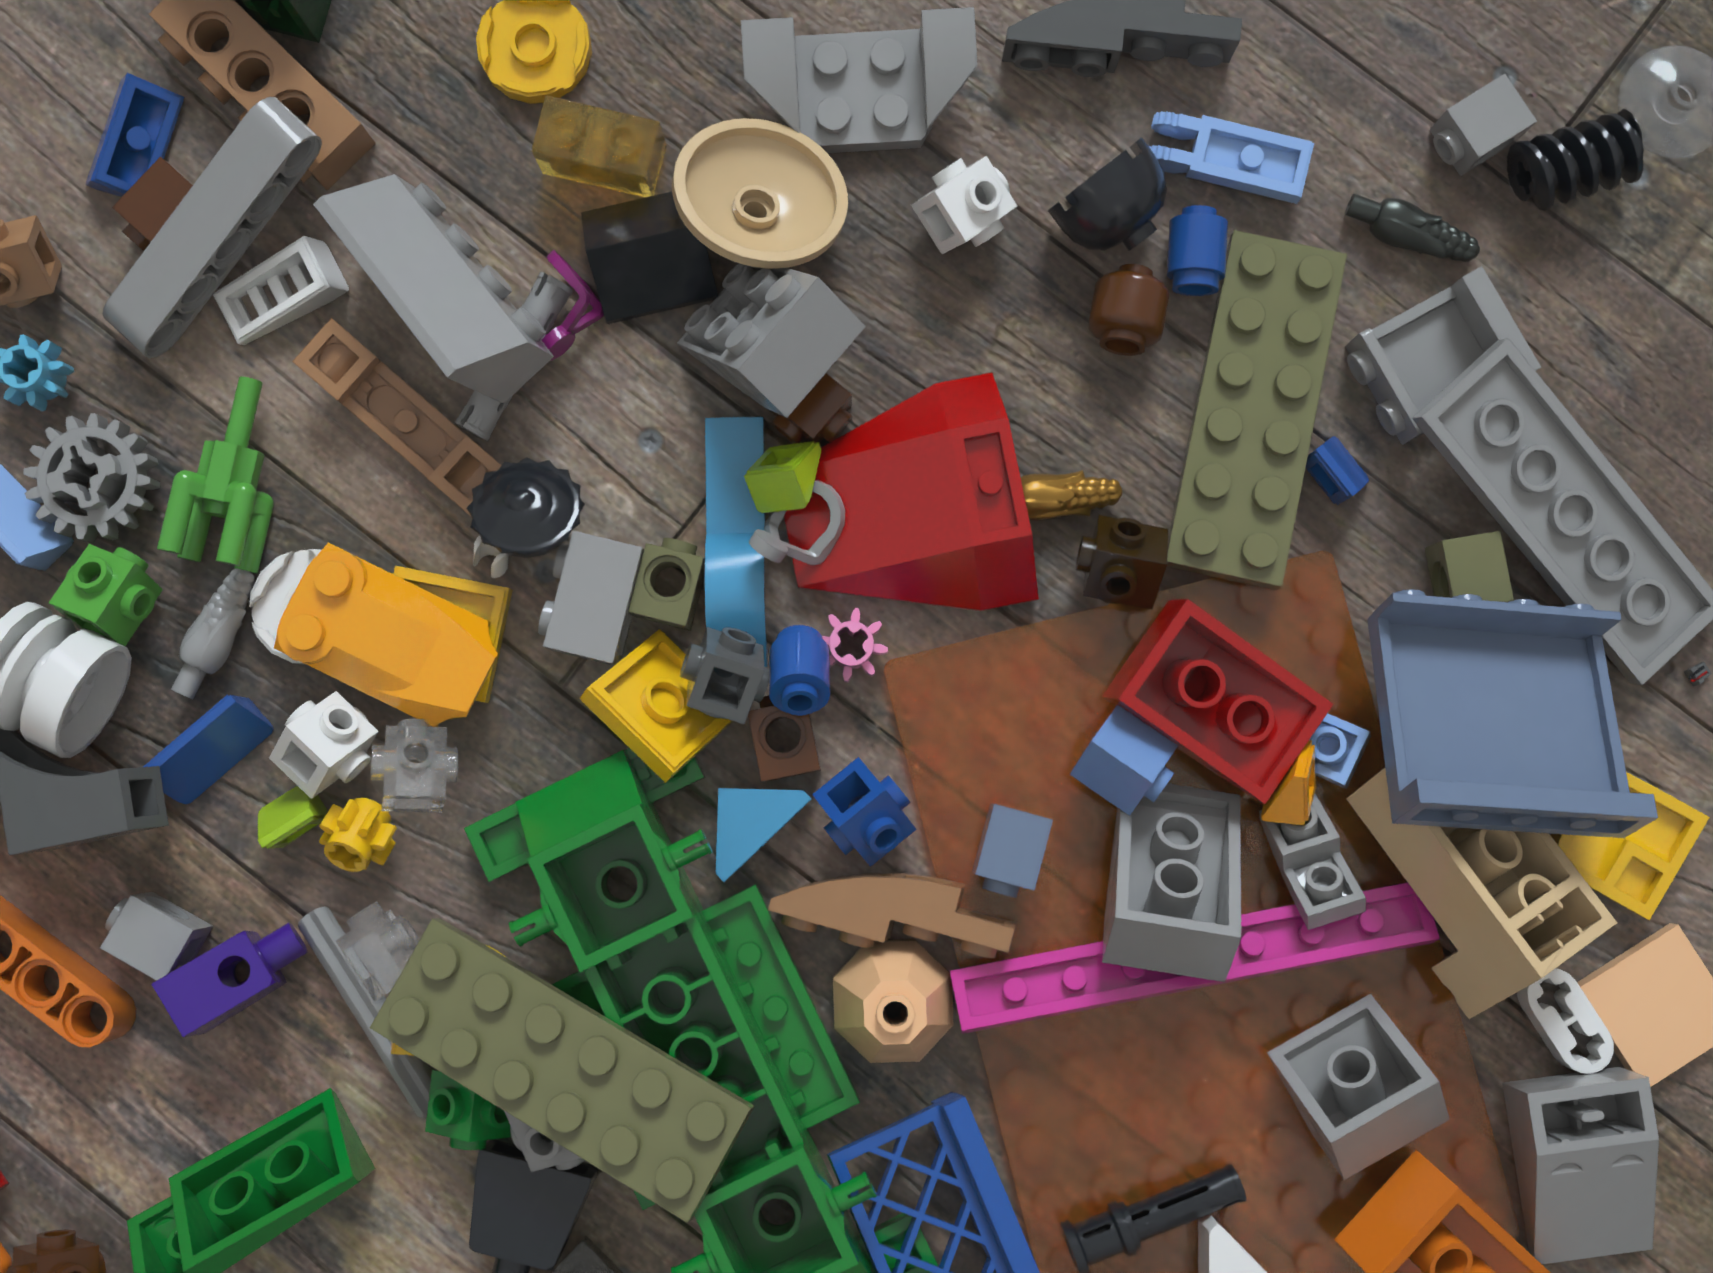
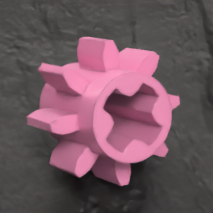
(854, 629)

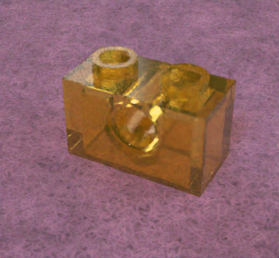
(599, 147)

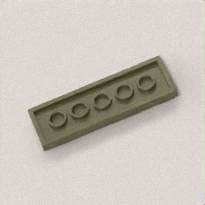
(1255, 410)
(563, 1068)

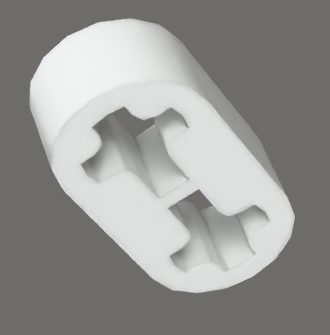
(1576, 1012)

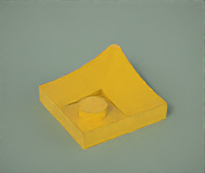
(1642, 865)

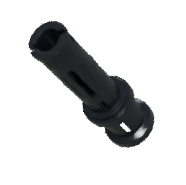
(1125, 1227)

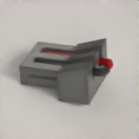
(1697, 673)

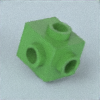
(107, 593)

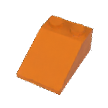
(1430, 1226)

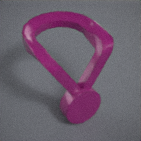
(563, 336)

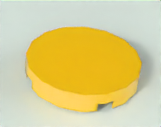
(534, 48)

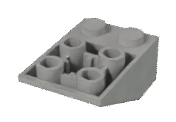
(771, 334)
(1585, 1162)

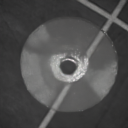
(1666, 121)

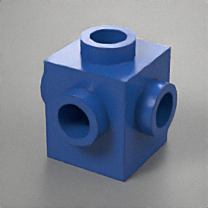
(864, 812)

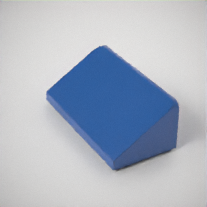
(133, 134)
(210, 747)

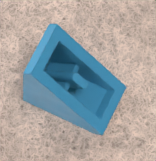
(749, 821)

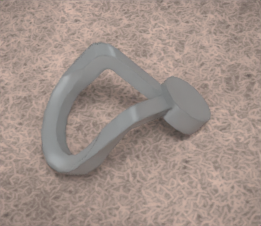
(771, 547)

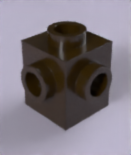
(1123, 561)

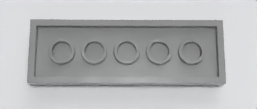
(1568, 508)

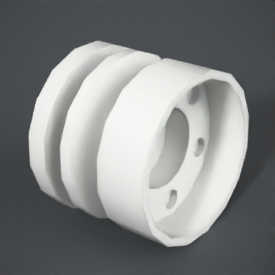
(58, 679)

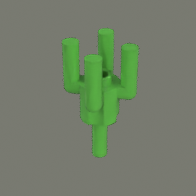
(223, 489)

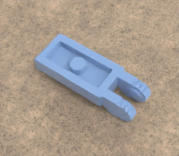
(1235, 155)

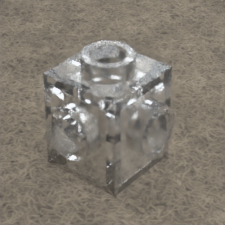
(414, 766)

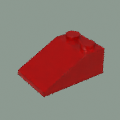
(1218, 698)

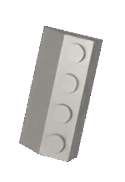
(438, 284)

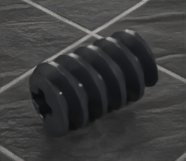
(1577, 160)

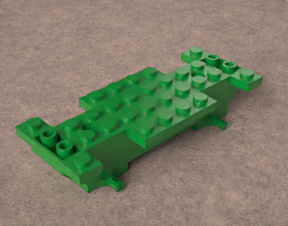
(704, 990)

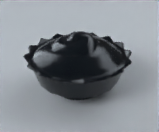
(526, 508)

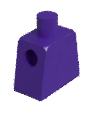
(207, 989)

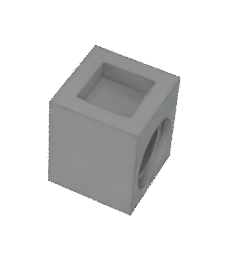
(1481, 125)
(153, 934)

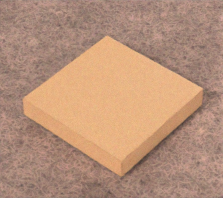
(1655, 1003)

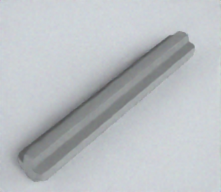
(408, 1071)

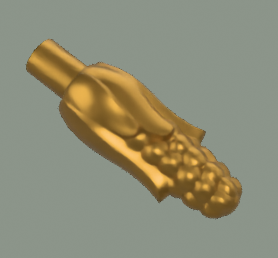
(1067, 494)

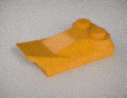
(386, 637)

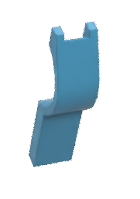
(731, 565)

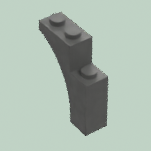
(64, 806)

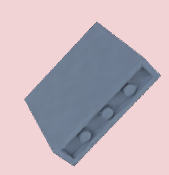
(1500, 717)

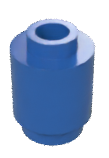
(1197, 251)
(799, 671)

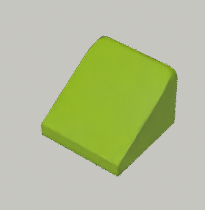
(784, 477)
(289, 818)

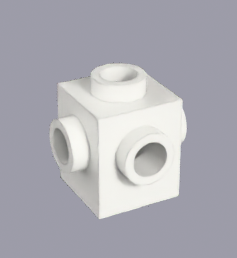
(965, 204)
(324, 744)

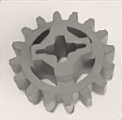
(71, 463)

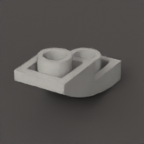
(1315, 868)

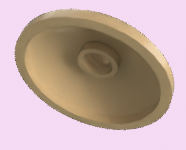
(759, 193)

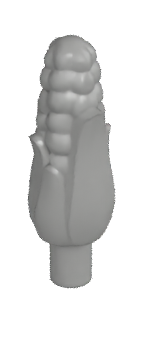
(213, 632)

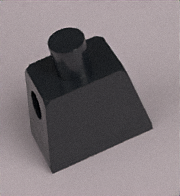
(522, 1213)

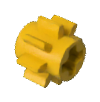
(357, 834)

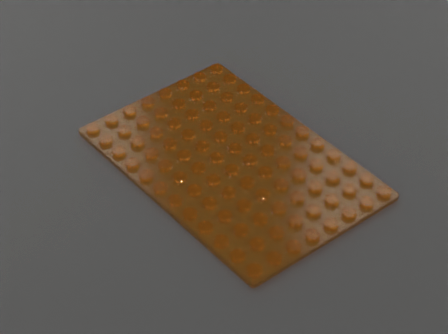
(1179, 1080)

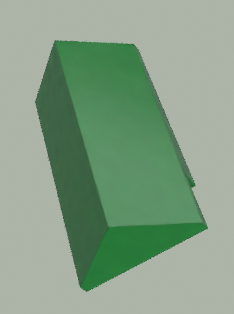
(251, 1191)

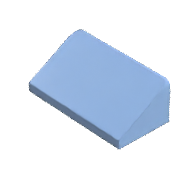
(22, 534)

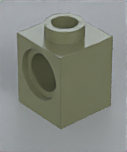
(1470, 567)
(675, 610)

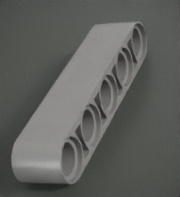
(212, 227)

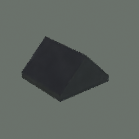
(645, 258)

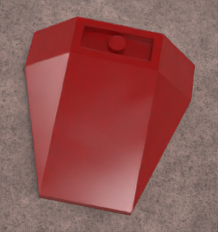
(926, 505)

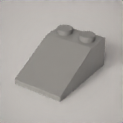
(1176, 884)

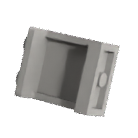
(1429, 347)

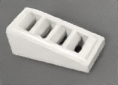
(291, 260)

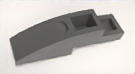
(1095, 32)

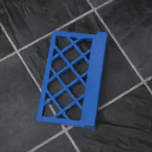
(972, 1174)

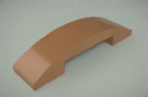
(396, 412)

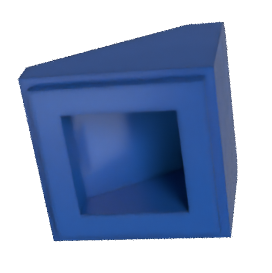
(1336, 471)

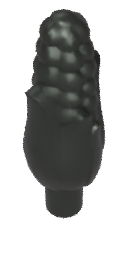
(1410, 228)

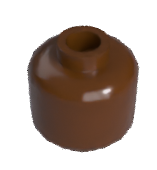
(1128, 310)

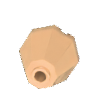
(886, 974)

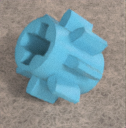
(31, 381)

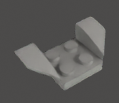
(861, 85)

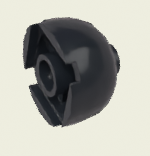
(1115, 202)

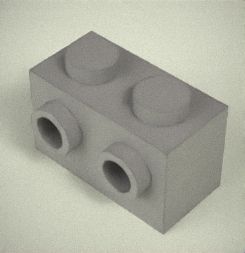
(591, 598)

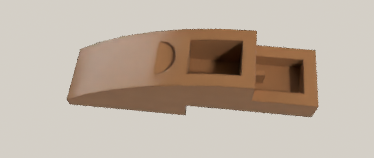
(870, 903)

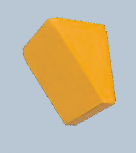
(1295, 793)

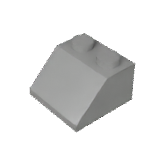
(1359, 1086)

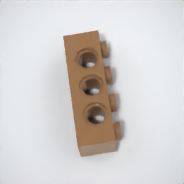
(251, 53)

